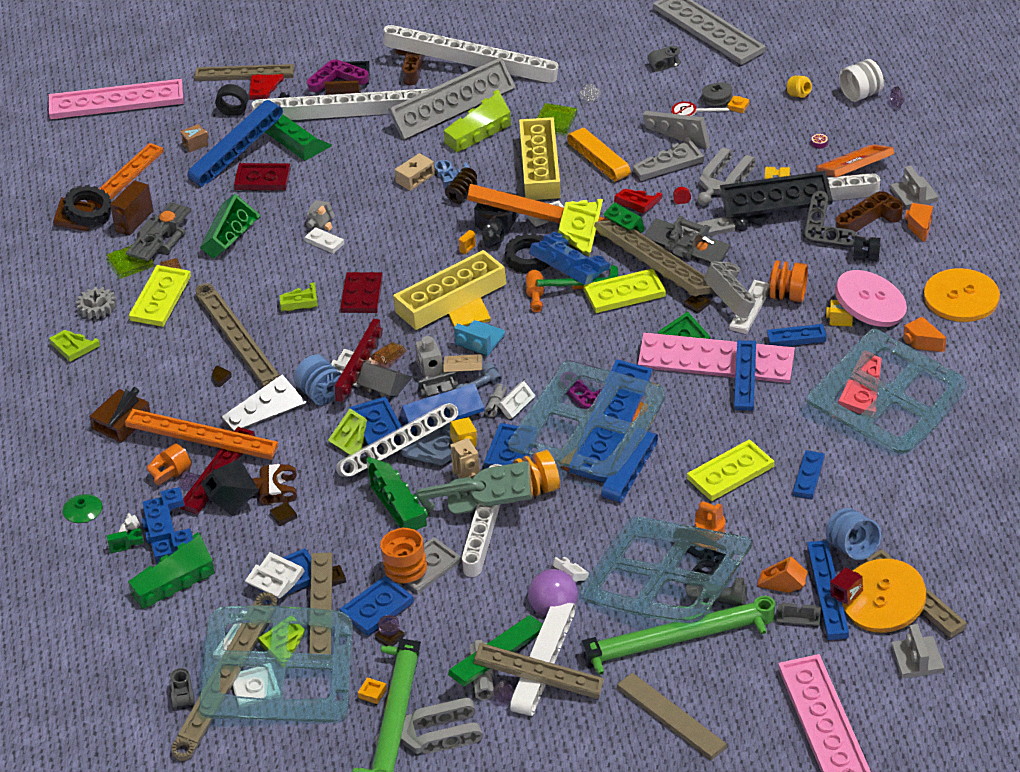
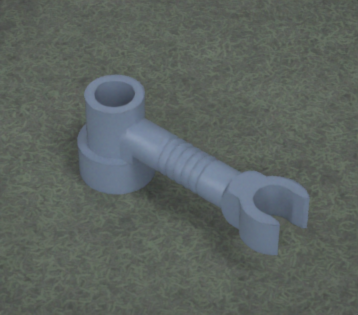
(489, 374)

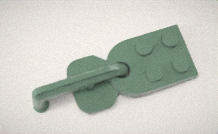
(488, 488)

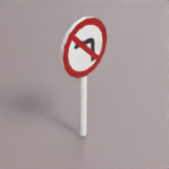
(690, 109)

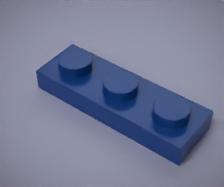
(797, 335)
(809, 474)

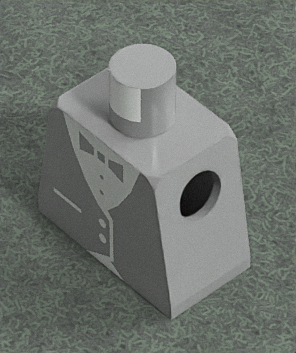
(425, 352)

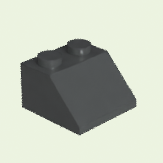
(382, 379)

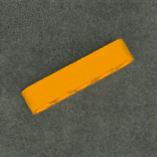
(599, 154)

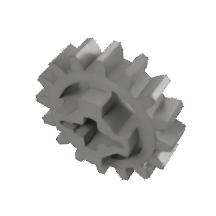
(96, 302)

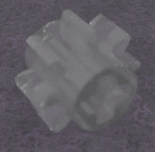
(590, 93)

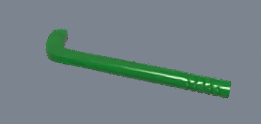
(572, 282)

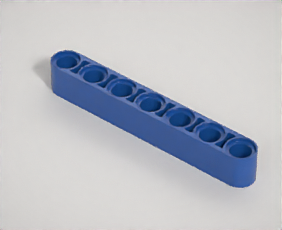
(235, 143)

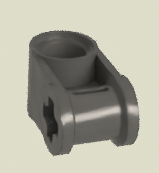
(664, 59)
(182, 690)

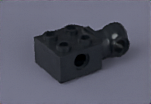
(493, 222)

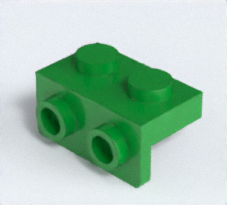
(624, 218)

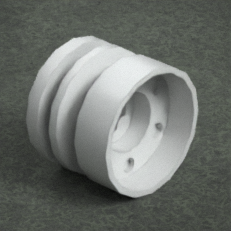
(861, 80)

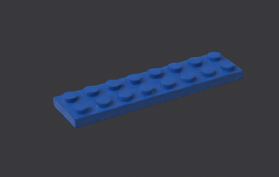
(623, 406)

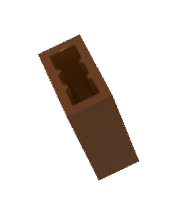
(131, 207)
(103, 414)

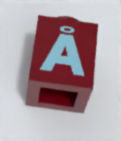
(846, 586)

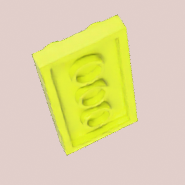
(624, 290)
(159, 295)
(730, 470)

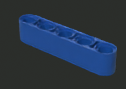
(618, 485)

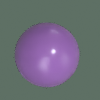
(551, 589)

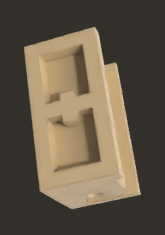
(464, 459)

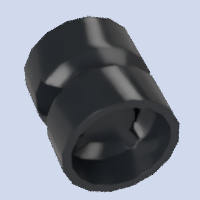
(873, 251)

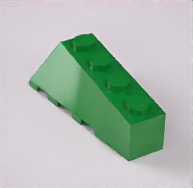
(296, 138)
(228, 225)
(395, 495)
(173, 573)

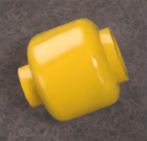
(799, 86)

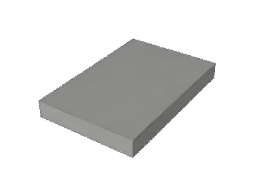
(439, 561)

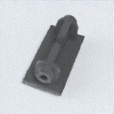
(429, 385)
(791, 614)

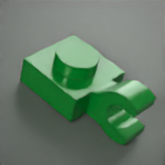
(121, 541)

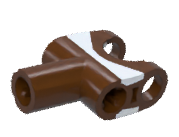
(271, 486)

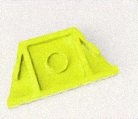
(578, 223)

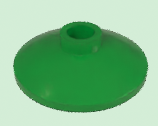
(82, 508)

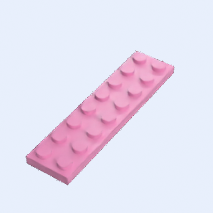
(116, 98)
(712, 357)
(822, 715)

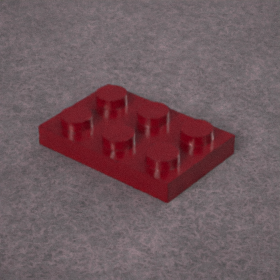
(262, 176)
(361, 292)

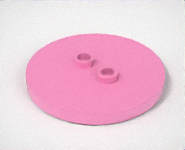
(870, 298)

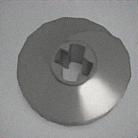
(717, 93)

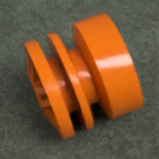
(789, 281)
(403, 555)

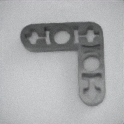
(819, 225)

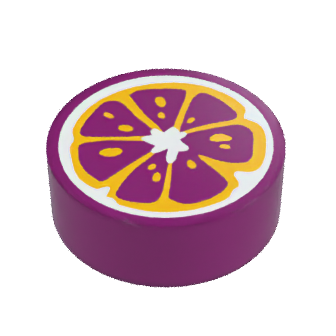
(819, 140)

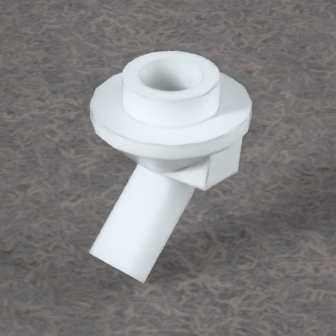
(130, 523)

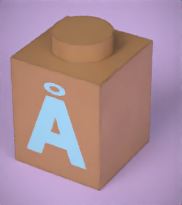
(194, 138)

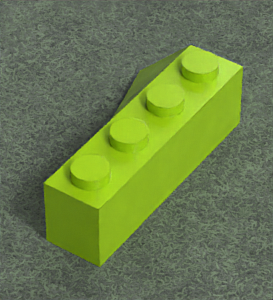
(479, 123)

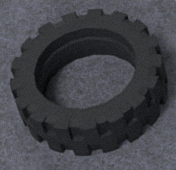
(87, 193)
(520, 264)

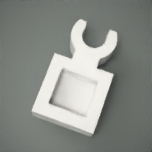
(573, 570)

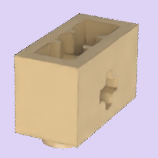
(414, 171)

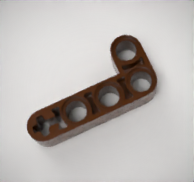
(411, 67)
(876, 206)

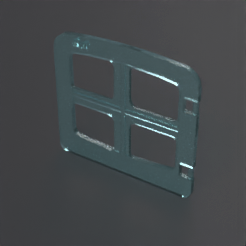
(849, 368)
(589, 418)
(660, 573)
(277, 661)

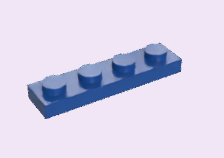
(745, 375)

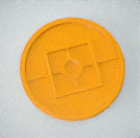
(961, 295)
(890, 596)

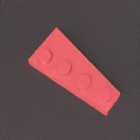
(857, 396)

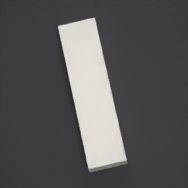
(759, 291)

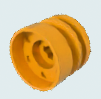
(543, 472)

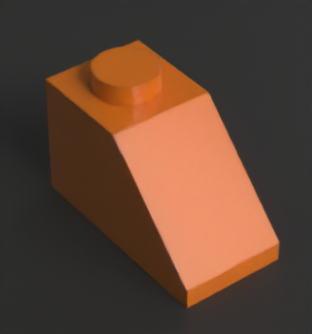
(919, 219)
(924, 336)
(783, 576)

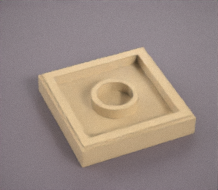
(462, 363)

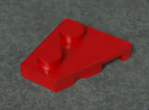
(263, 85)
(637, 199)

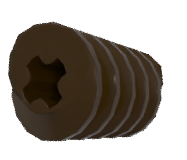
(459, 186)

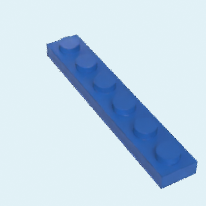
(823, 573)

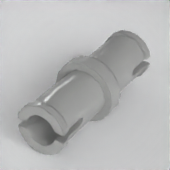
(494, 399)

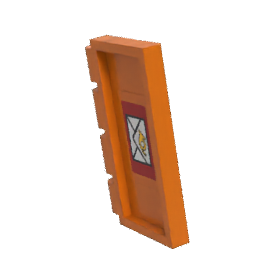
(855, 160)

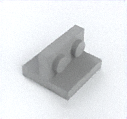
(913, 189)
(917, 654)

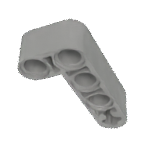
(722, 279)

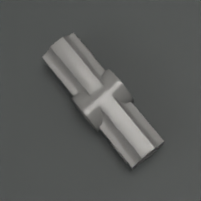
(483, 684)

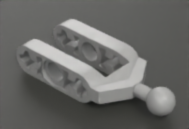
(715, 167)
(440, 739)

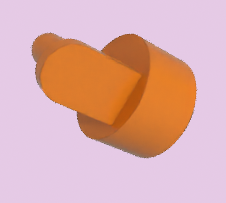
(175, 461)
(710, 517)

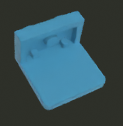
(478, 336)

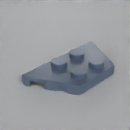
(432, 447)

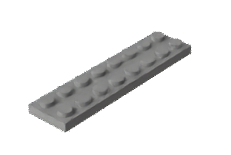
(711, 29)
(450, 98)

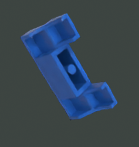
(557, 254)
(160, 525)

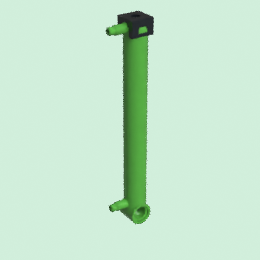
(758, 613)
(396, 705)

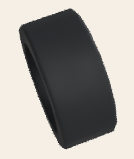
(231, 90)

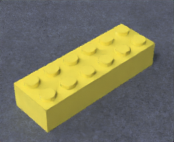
(539, 158)
(449, 289)

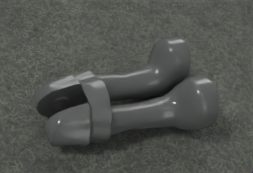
(732, 595)

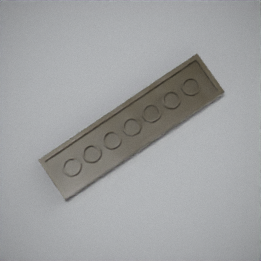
(655, 257)

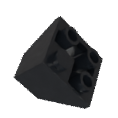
(230, 486)

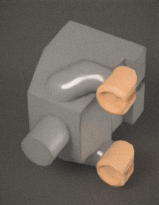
(319, 215)

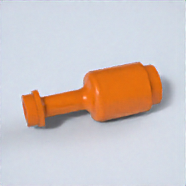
(533, 291)

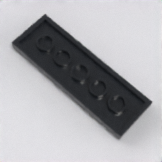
(773, 194)

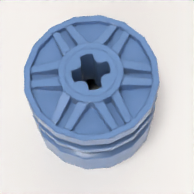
(317, 379)
(853, 533)

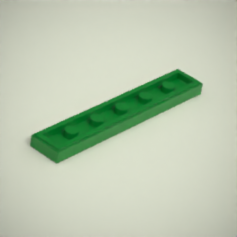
(509, 640)

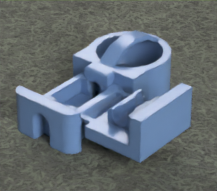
(446, 173)

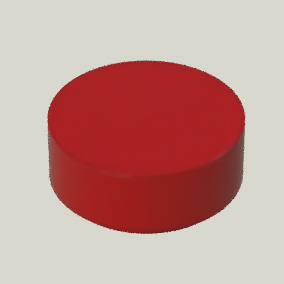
(681, 195)

